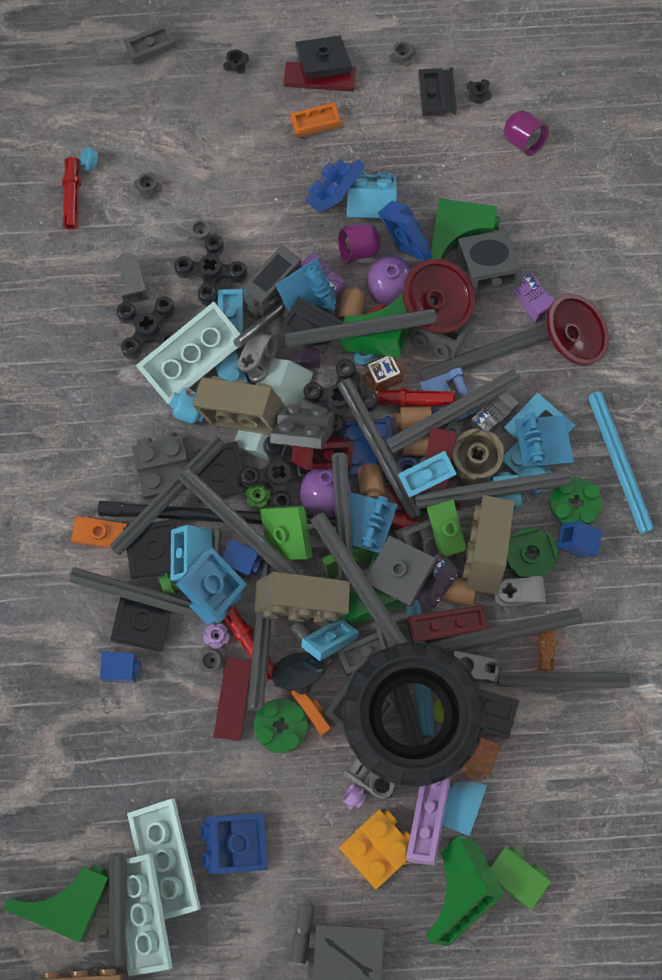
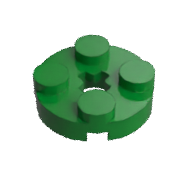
(585, 492)
(537, 541)
(290, 737)

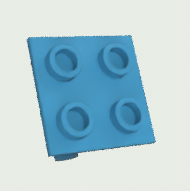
(310, 285)
(543, 440)
(370, 521)

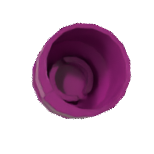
(520, 128)
(363, 242)

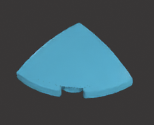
(463, 806)

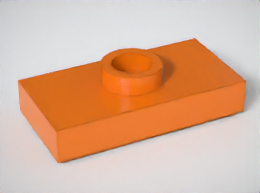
(315, 119)
(96, 532)
(313, 712)

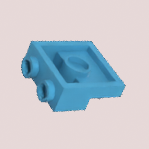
(211, 586)

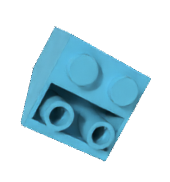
(370, 194)

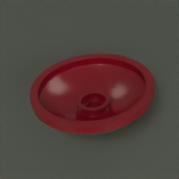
(449, 289)
(577, 329)

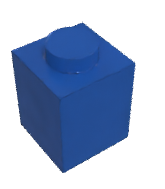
(579, 539)
(242, 559)
(119, 667)

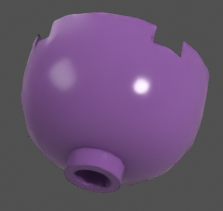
(387, 279)
(318, 492)

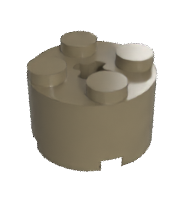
(482, 445)

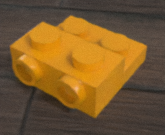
(377, 848)

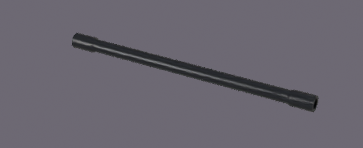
(121, 509)

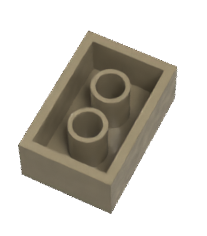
(238, 405)
(488, 544)
(302, 598)

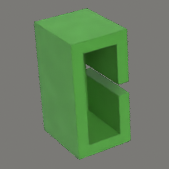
(519, 878)

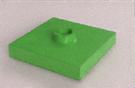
(287, 531)

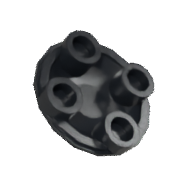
(298, 672)

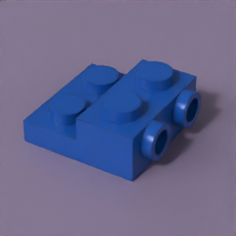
(334, 184)
(405, 230)
(234, 843)

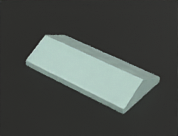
(190, 352)
(288, 383)
(159, 832)
(145, 925)

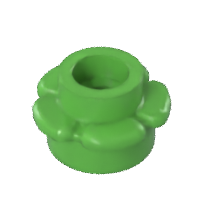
(260, 502)
(166, 585)

